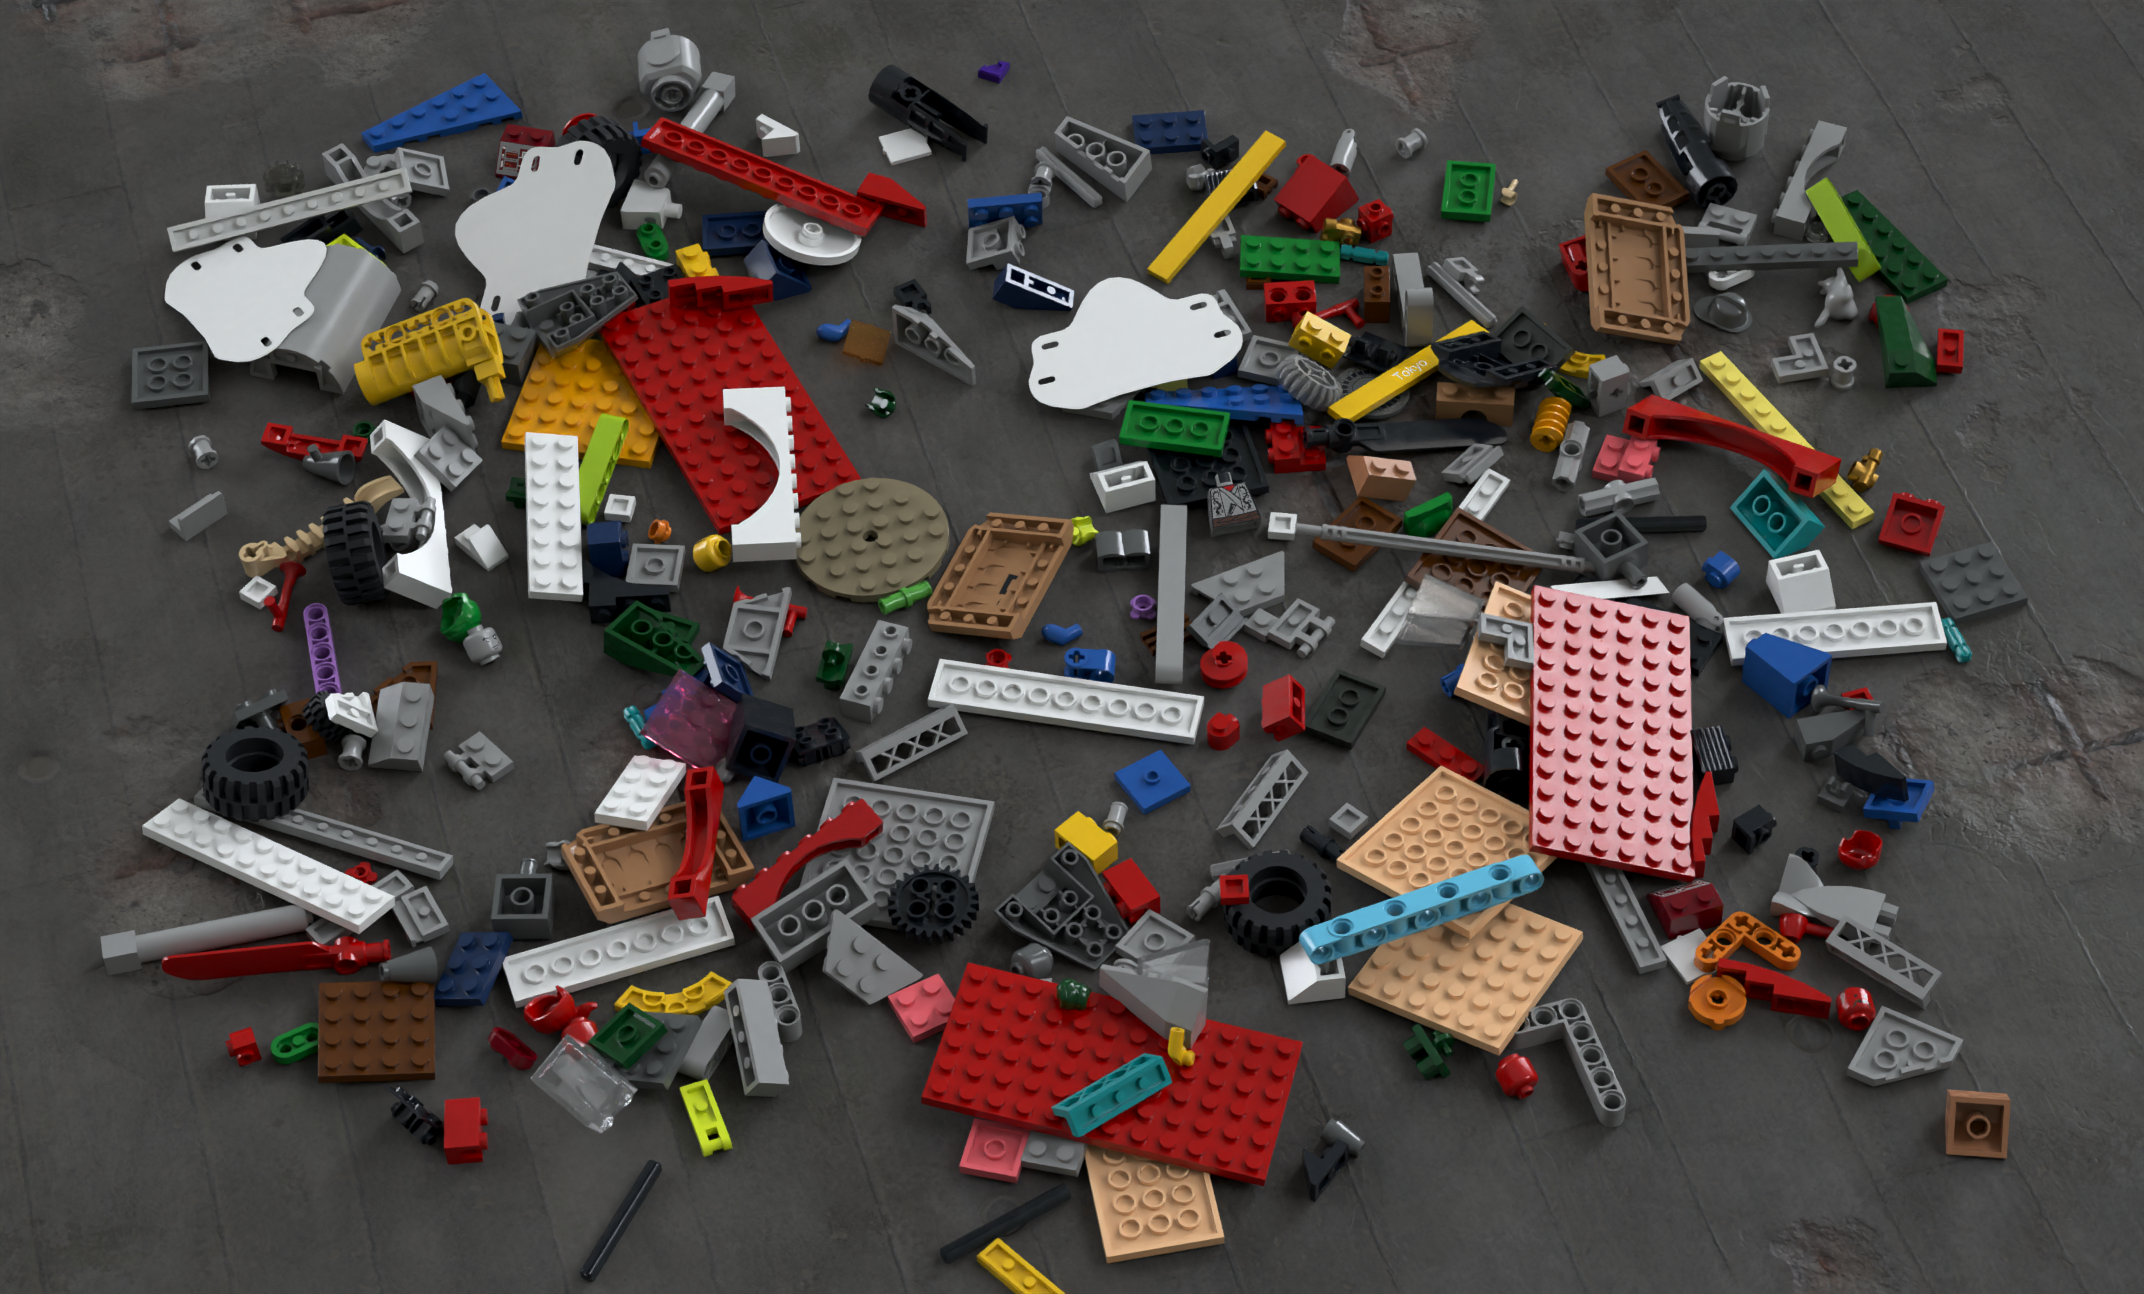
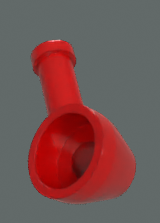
(1794, 925)

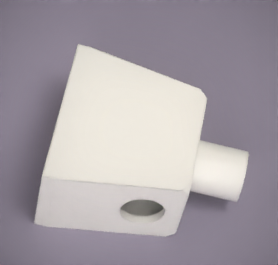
(648, 205)

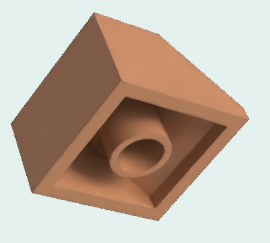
(1381, 477)
(1977, 1123)

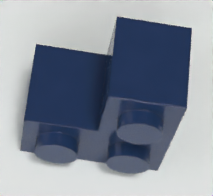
(607, 547)

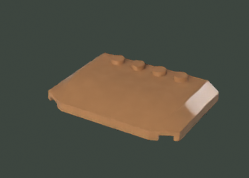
(1636, 269)
(988, 553)
(630, 869)

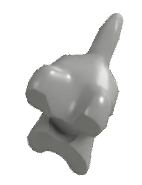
(1838, 300)

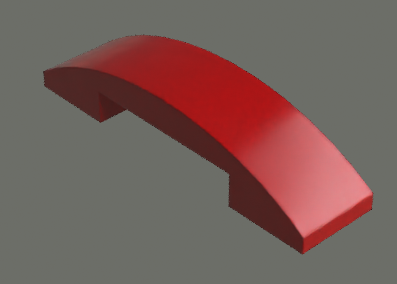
(283, 441)

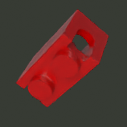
(1283, 708)
(1131, 891)
(464, 1130)

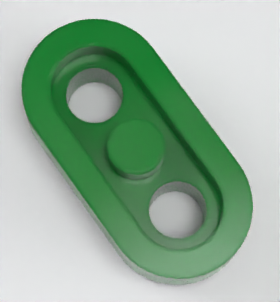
(652, 242)
(297, 1043)

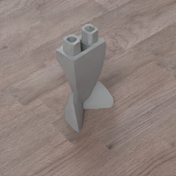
(1806, 895)

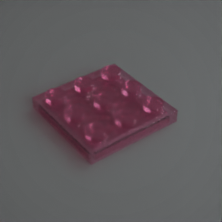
(691, 721)

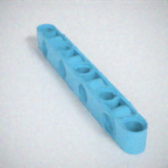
(1421, 909)

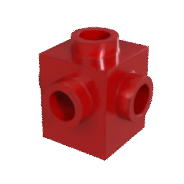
(1375, 220)

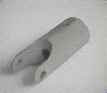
(1344, 153)
(1697, 607)

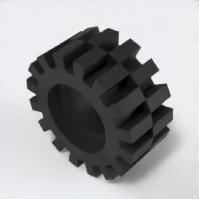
(317, 716)

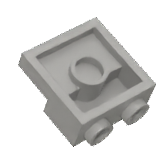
(995, 244)

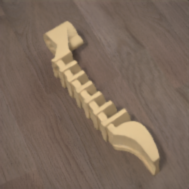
(263, 557)

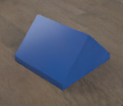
(765, 809)

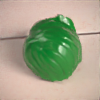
(459, 616)

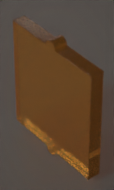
(866, 342)

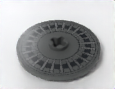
(1360, 375)

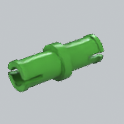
(905, 597)

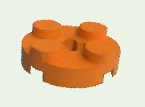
(1713, 1014)

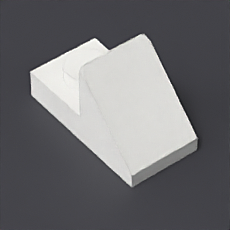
(776, 137)
(482, 546)

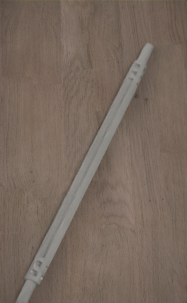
(1445, 547)

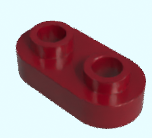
(510, 1046)

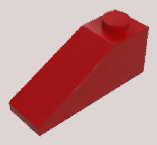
(895, 199)

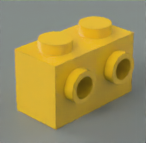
(694, 262)
(1319, 340)
(1089, 840)

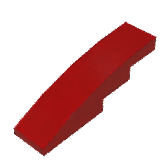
(728, 290)
(1704, 823)
(1783, 991)

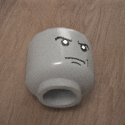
(482, 645)

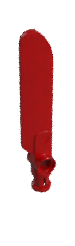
(344, 956)

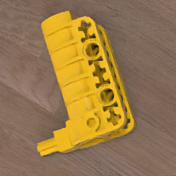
(435, 350)

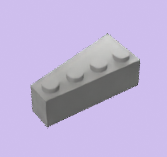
(1105, 157)

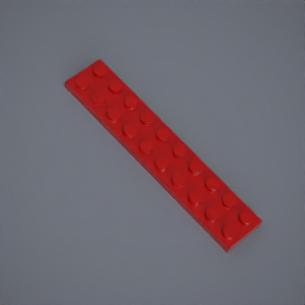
(762, 176)

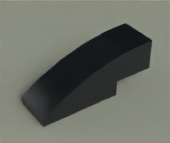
(325, 228)
(1870, 773)

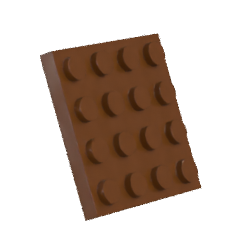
(1469, 574)
(376, 1031)

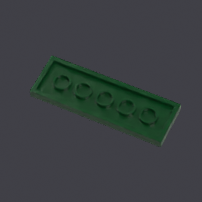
(1901, 263)

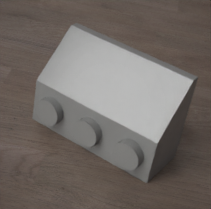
(402, 727)

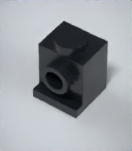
(1753, 828)

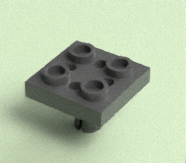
(260, 710)

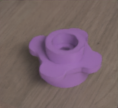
(1143, 607)

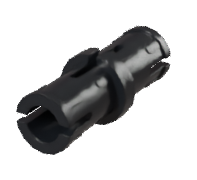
(1323, 845)

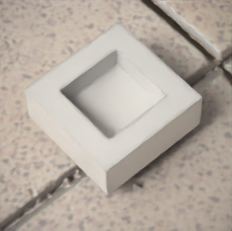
(620, 508)
(1282, 526)
(257, 591)

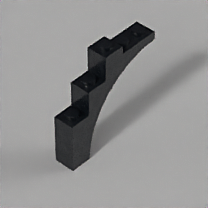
(612, 596)

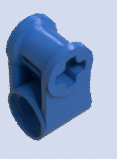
(1091, 664)

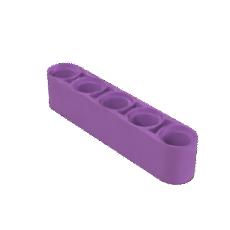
(322, 649)

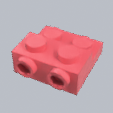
(1626, 459)

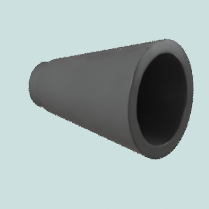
(335, 466)
(411, 968)

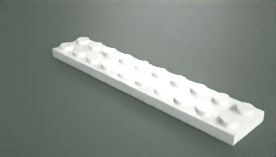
(1067, 701)
(269, 866)

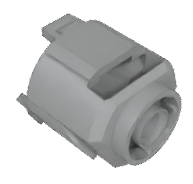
(669, 70)
(1739, 131)

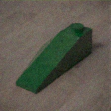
(1903, 350)
(647, 643)

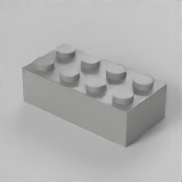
(802, 921)

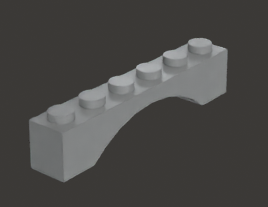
(1794, 209)
(393, 221)

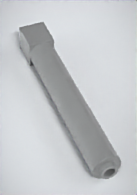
(716, 96)
(128, 951)

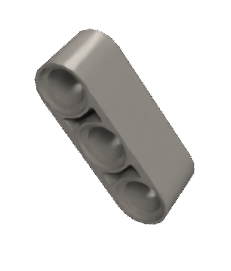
(787, 1009)
(708, 1045)

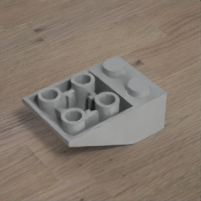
(439, 407)

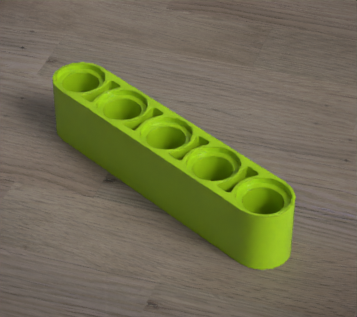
(1842, 226)
(600, 463)

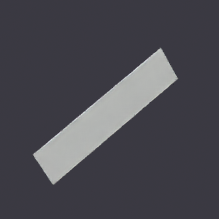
(1614, 588)

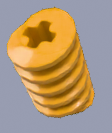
(1550, 423)

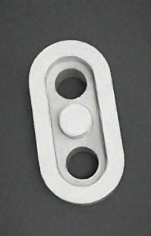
(1727, 279)

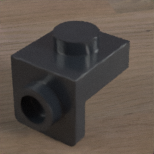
(1220, 153)

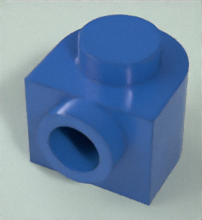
(1720, 570)

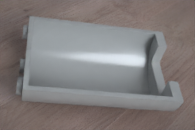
(349, 301)

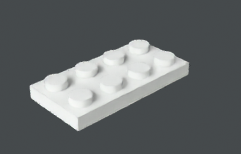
(640, 792)

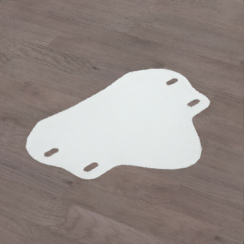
(539, 226)
(246, 294)
(1129, 342)

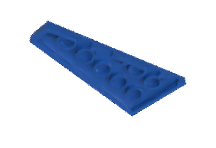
(447, 114)
(1240, 402)

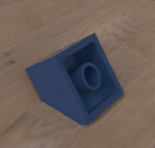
(786, 273)

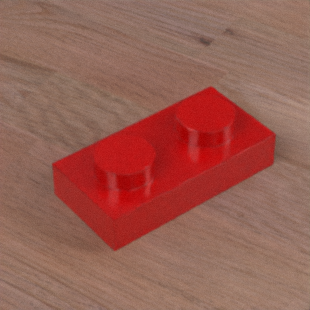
(1950, 351)

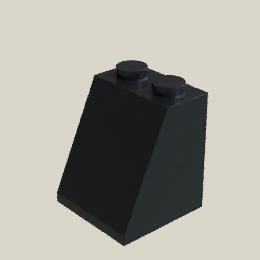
(760, 738)

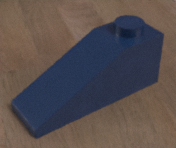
(1029, 291)

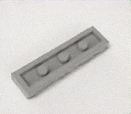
(328, 932)

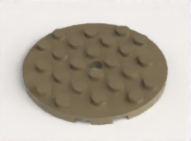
(908, 545)

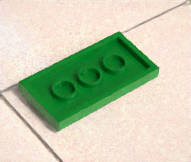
(1290, 259)
(1174, 428)

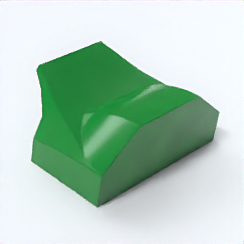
(1428, 517)

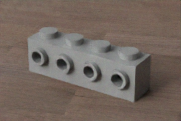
(875, 671)
(756, 1038)

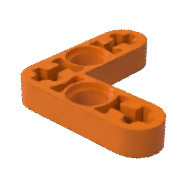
(1740, 935)

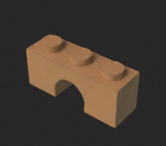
(1457, 399)

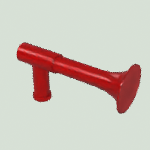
(1347, 307)
(279, 611)
(793, 612)

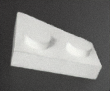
(352, 712)

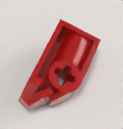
(1575, 262)

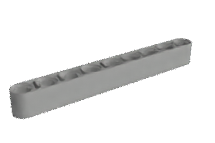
(1171, 595)

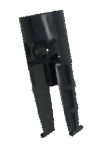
(922, 108)
(1707, 177)
(1506, 758)

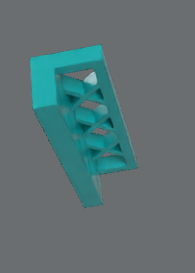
(1113, 1093)

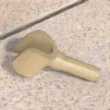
(1509, 196)

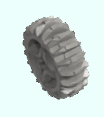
(1309, 382)

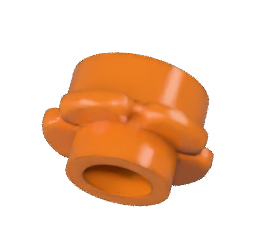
(659, 531)

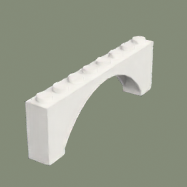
(770, 530)
(425, 572)

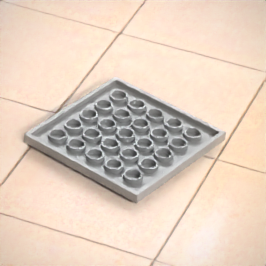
(916, 832)

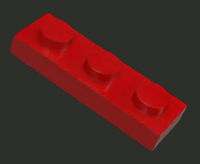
(1439, 753)

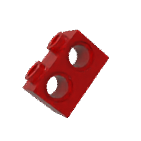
(1288, 297)

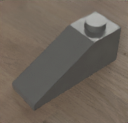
(1823, 734)

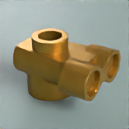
(1343, 231)
(1863, 472)

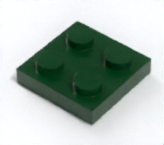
(628, 1036)

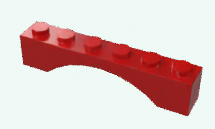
(851, 829)
(692, 881)

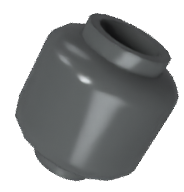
(1032, 961)

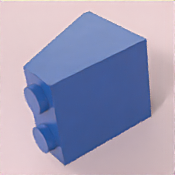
(1784, 672)

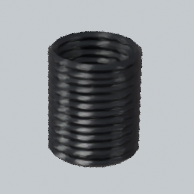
(466, 387)

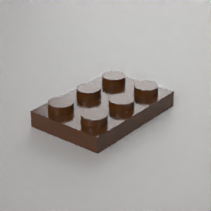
(1647, 181)
(1359, 515)

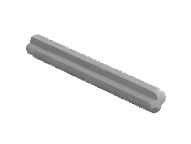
(1070, 178)
(1462, 295)

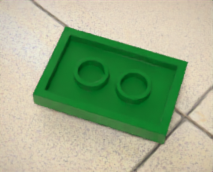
(1468, 191)

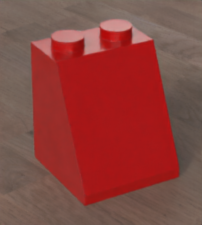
(1315, 194)

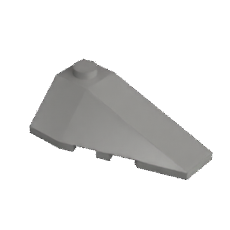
(927, 340)
(1159, 1001)

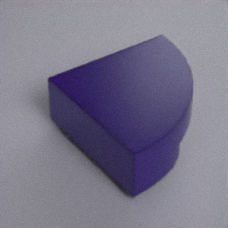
(994, 72)

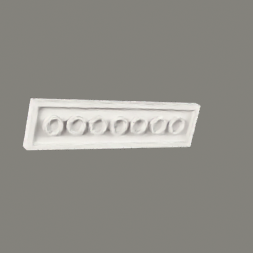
(553, 517)
(1844, 631)
(615, 952)

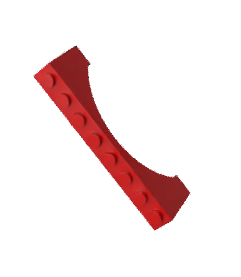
(1802, 468)

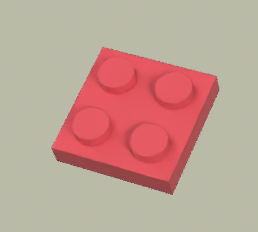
(923, 1007)
(994, 1151)

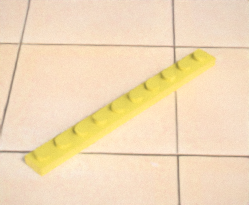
(1770, 421)

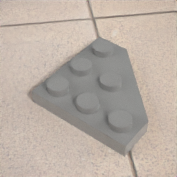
(1901, 1049)

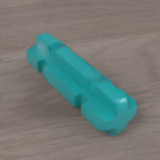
(1364, 255)
(1956, 641)
(636, 723)

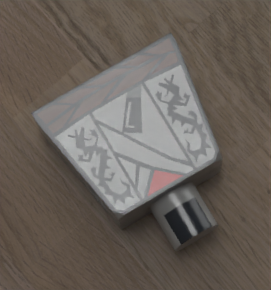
(1231, 507)

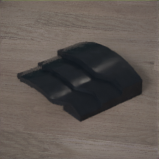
(1476, 363)

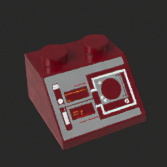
(515, 144)
(1687, 907)

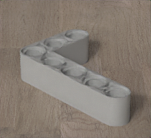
(1414, 300)
(1570, 1022)

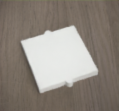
(904, 146)
(1681, 955)

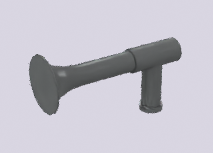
(1821, 699)

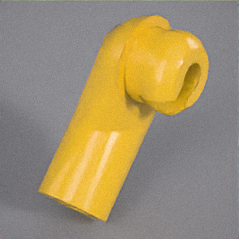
(1177, 1050)

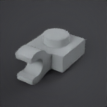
(1464, 271)

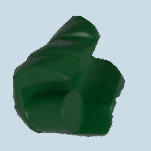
(883, 403)
(1072, 994)

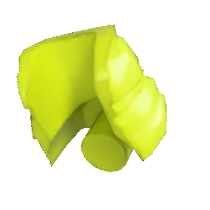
(1083, 530)

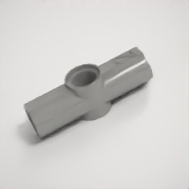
(1570, 456)
(1618, 496)

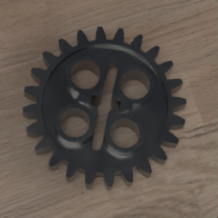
(912, 901)

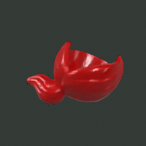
(551, 1012)

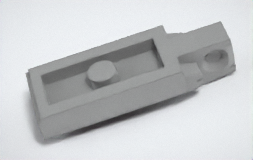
(1224, 237)

